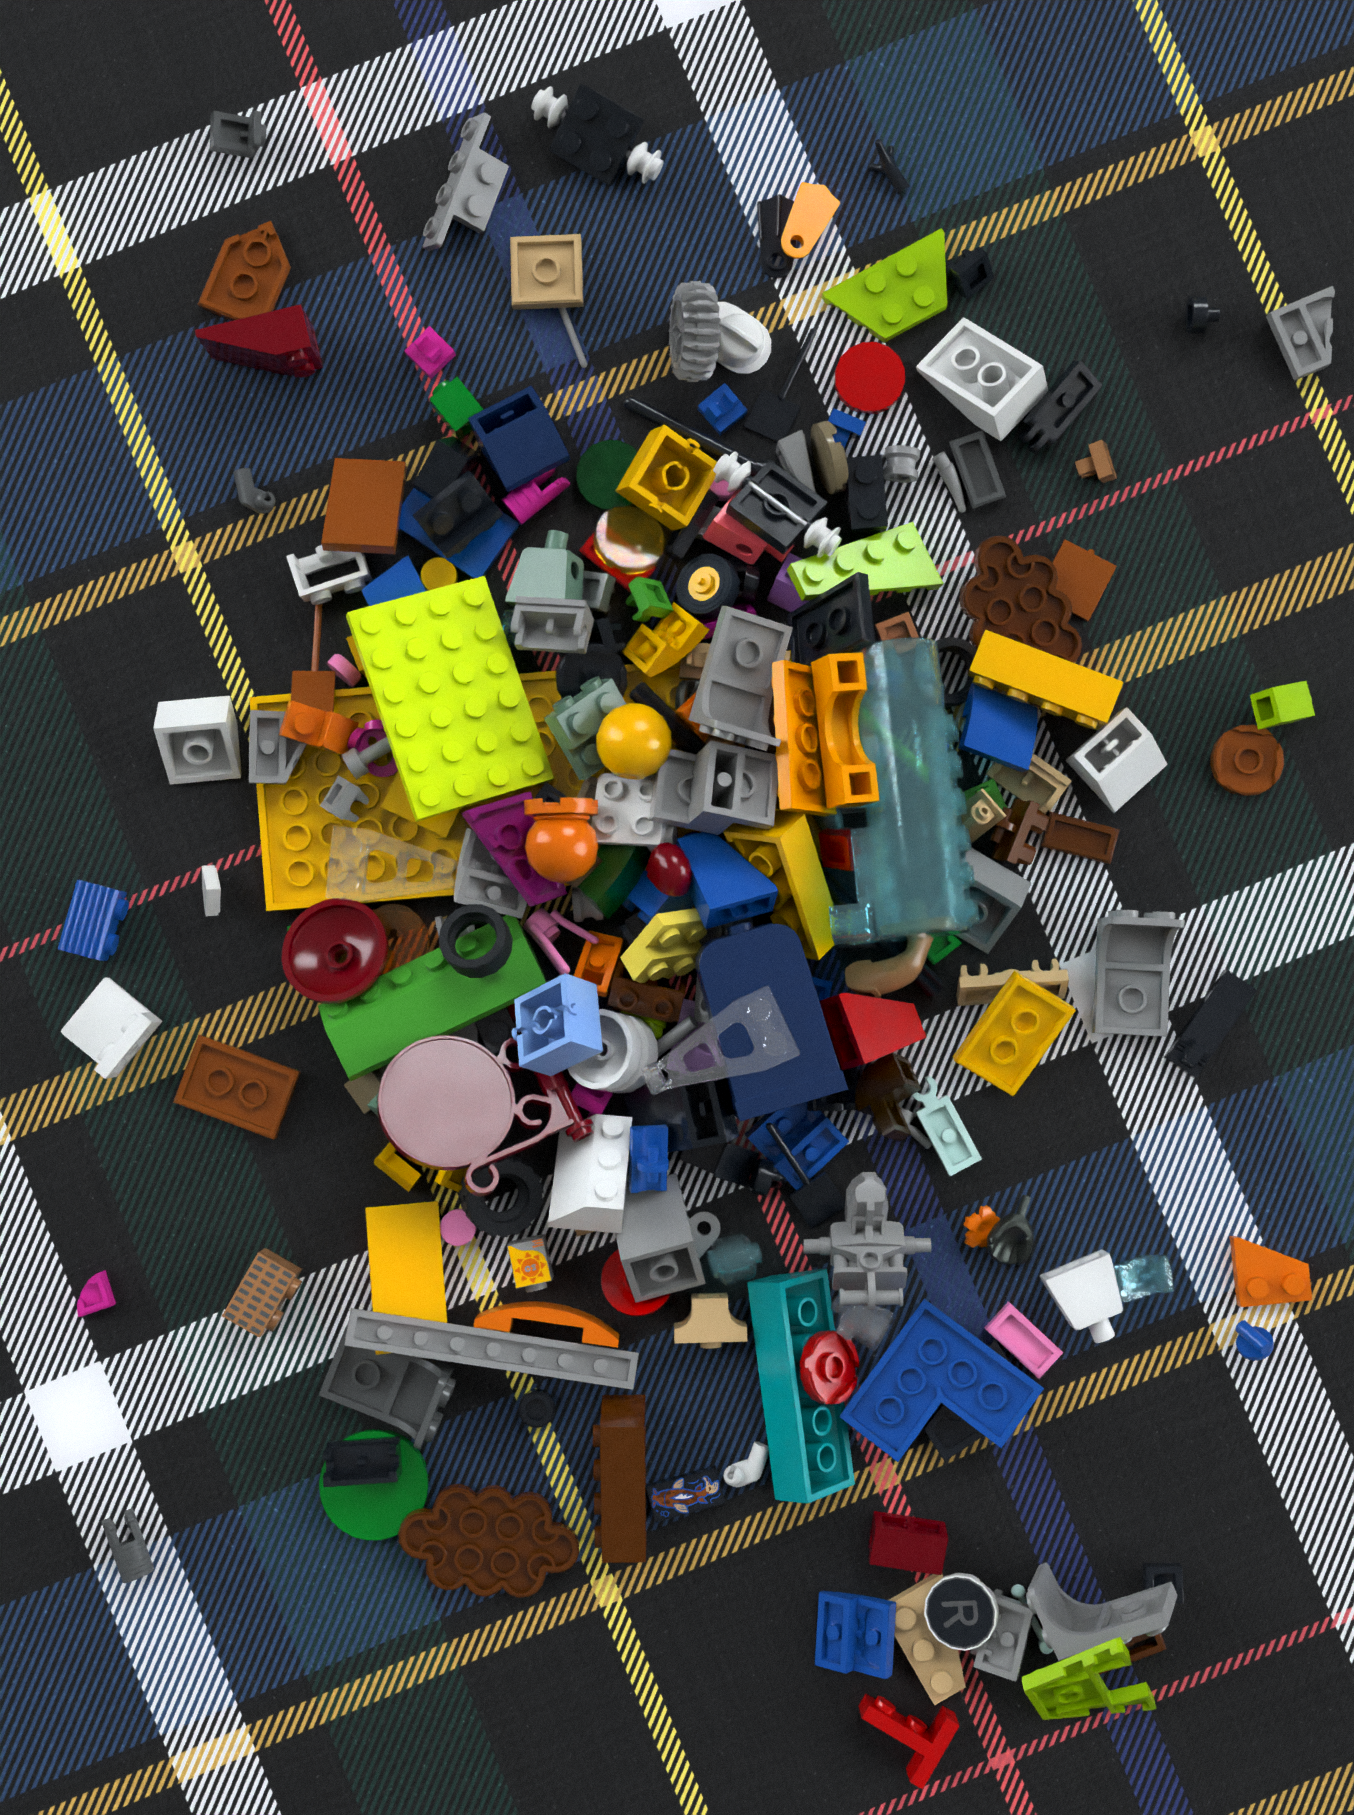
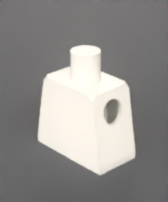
(1086, 1293)

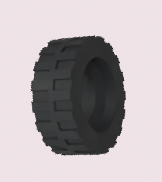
(516, 1217)

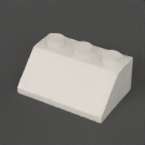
(592, 1177)

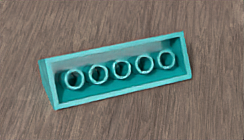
(804, 1437)

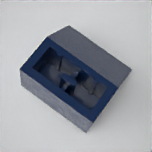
(519, 438)

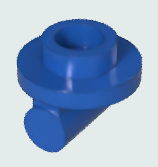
(1253, 1342)

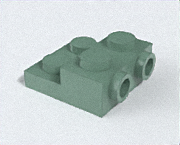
(578, 721)

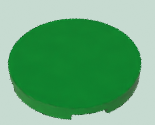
(378, 1508)

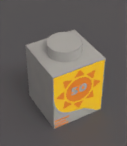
(530, 1262)

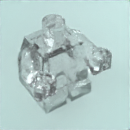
(863, 1324)

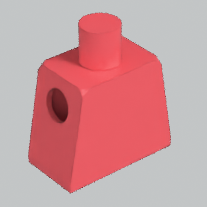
(737, 539)

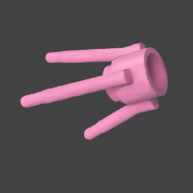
(544, 930)

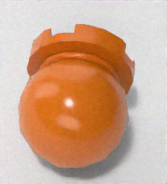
(561, 840)

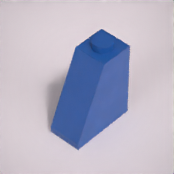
(724, 882)

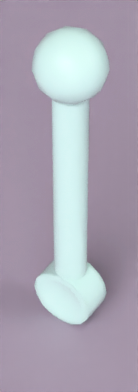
(1018, 1592)

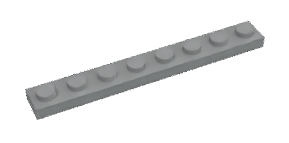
(491, 1348)

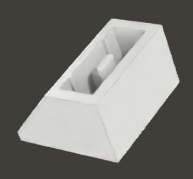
(1118, 759)

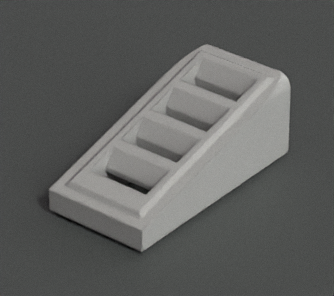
(795, 459)

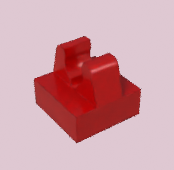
(836, 848)

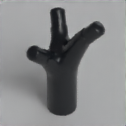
(889, 167)

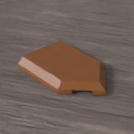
(246, 275)

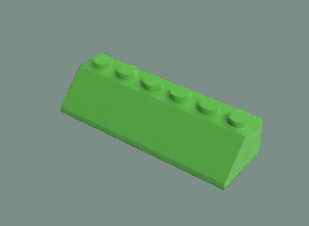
(427, 1000)

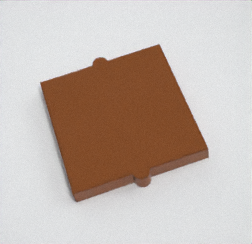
(1082, 577)

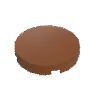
(1247, 760)

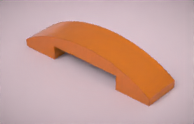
(502, 1316)

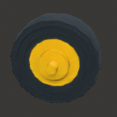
(707, 585)

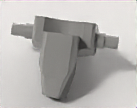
(867, 1247)

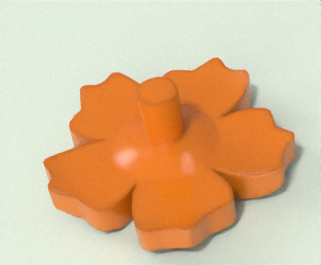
(980, 1226)

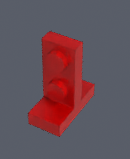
(912, 1732)

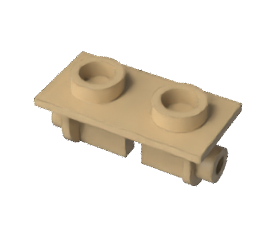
(981, 814)

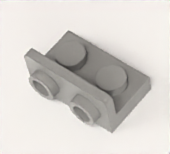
(1006, 1647)

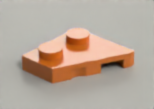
(1267, 1276)

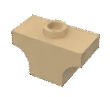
(710, 1322)

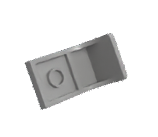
(737, 678)
(1133, 972)
(1078, 1626)

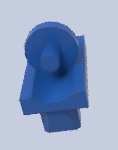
(648, 1158)

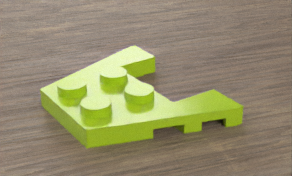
(1075, 1684)

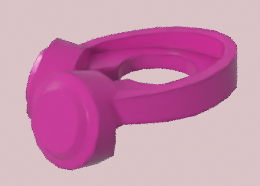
(360, 739)

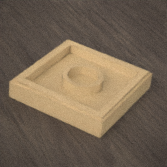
(546, 271)

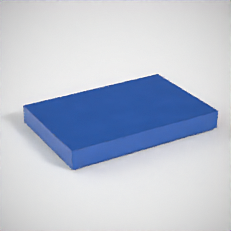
(479, 553)

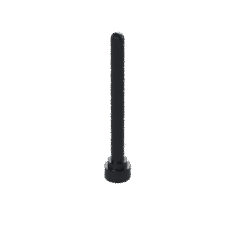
(686, 431)

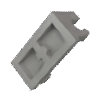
(552, 624)

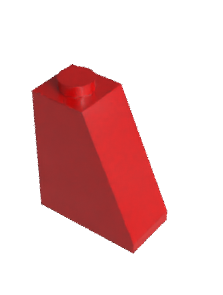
(869, 1027)

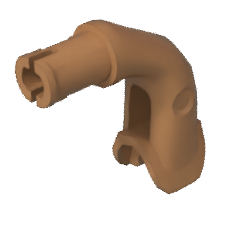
(889, 974)

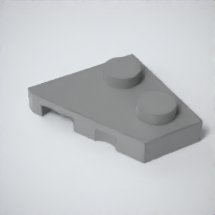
(1305, 332)
(271, 755)

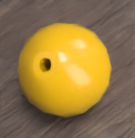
(633, 741)

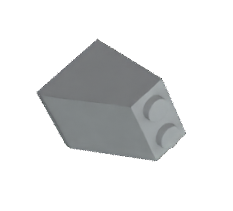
(658, 1243)

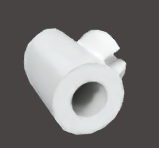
(748, 1470)

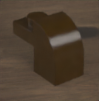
(880, 1091)

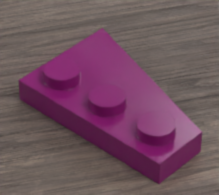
(504, 833)

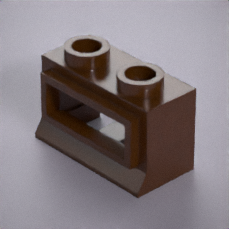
(646, 998)

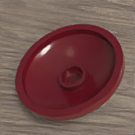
(321, 938)

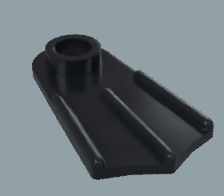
(771, 223)

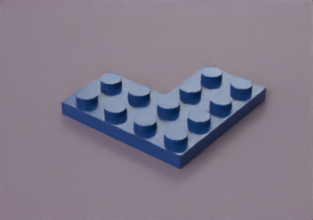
(933, 1365)

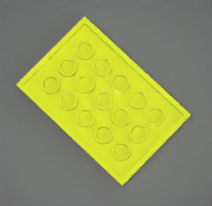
(449, 697)

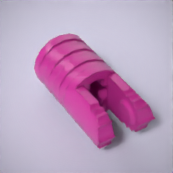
(529, 499)

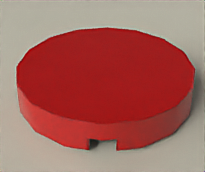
(869, 377)
(829, 1367)

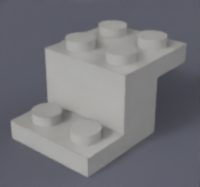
(716, 789)

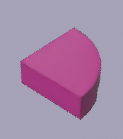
(95, 1295)

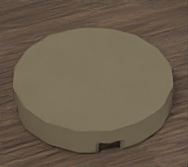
(829, 457)

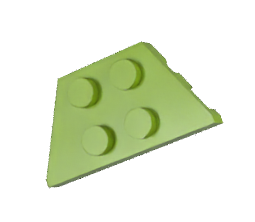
(896, 290)

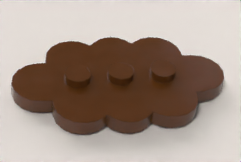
(1019, 600)
(489, 1540)

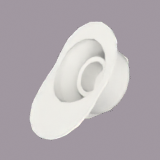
(742, 340)

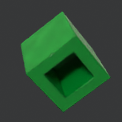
(455, 406)

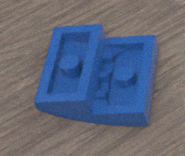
(999, 728)
(807, 1135)
(855, 1634)

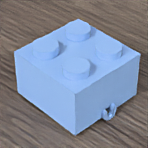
(557, 1025)

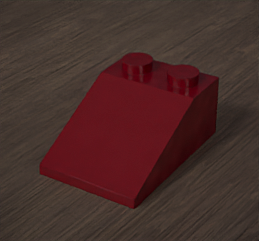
(269, 341)

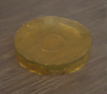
(629, 540)

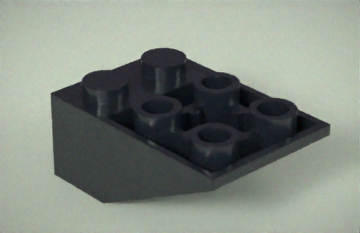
(693, 1113)

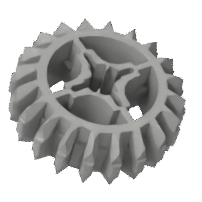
(694, 331)

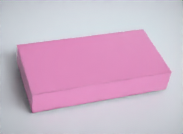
(1023, 1340)

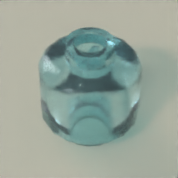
(734, 1258)

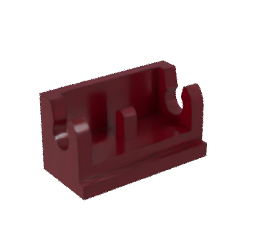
(907, 1543)

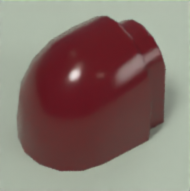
(669, 869)

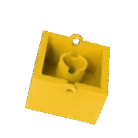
(668, 477)

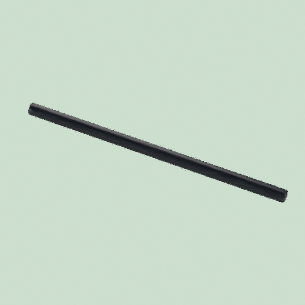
(839, 891)

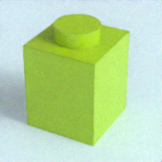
(1282, 705)

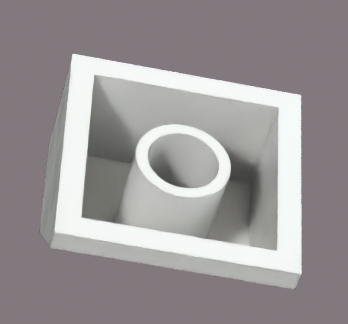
(198, 739)

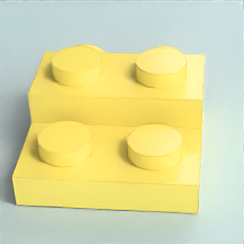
(665, 946)

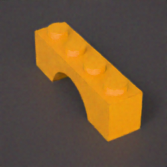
(838, 692)

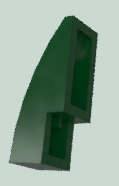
(615, 876)

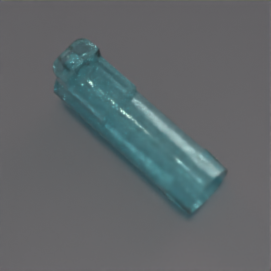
(914, 844)

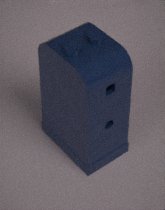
(746, 962)

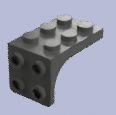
(391, 1388)

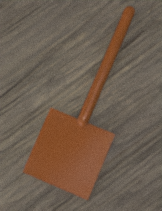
(314, 686)

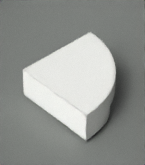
(211, 890)

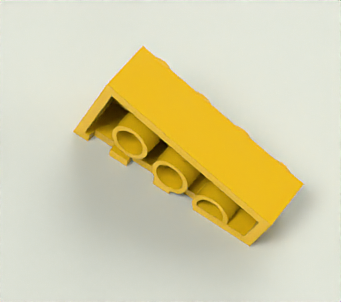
(1044, 680)
(792, 863)

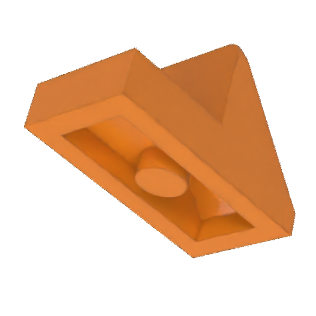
(317, 727)
(600, 961)

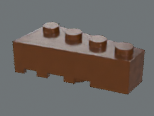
(622, 1479)

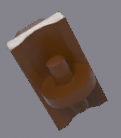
(1013, 830)

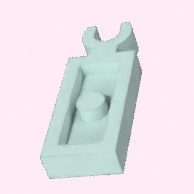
(945, 1130)

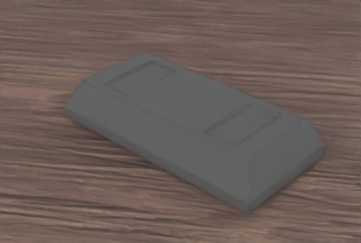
(977, 469)

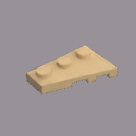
(933, 1662)

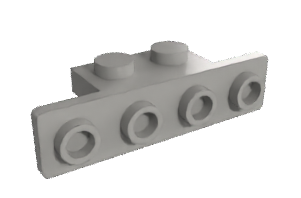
(470, 186)

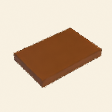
(364, 506)
(237, 1086)

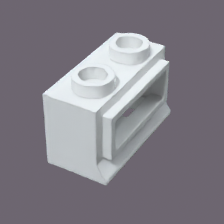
(323, 560)

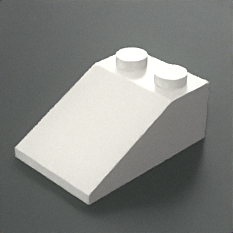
(984, 378)

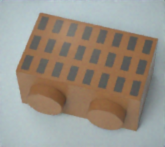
(262, 1293)

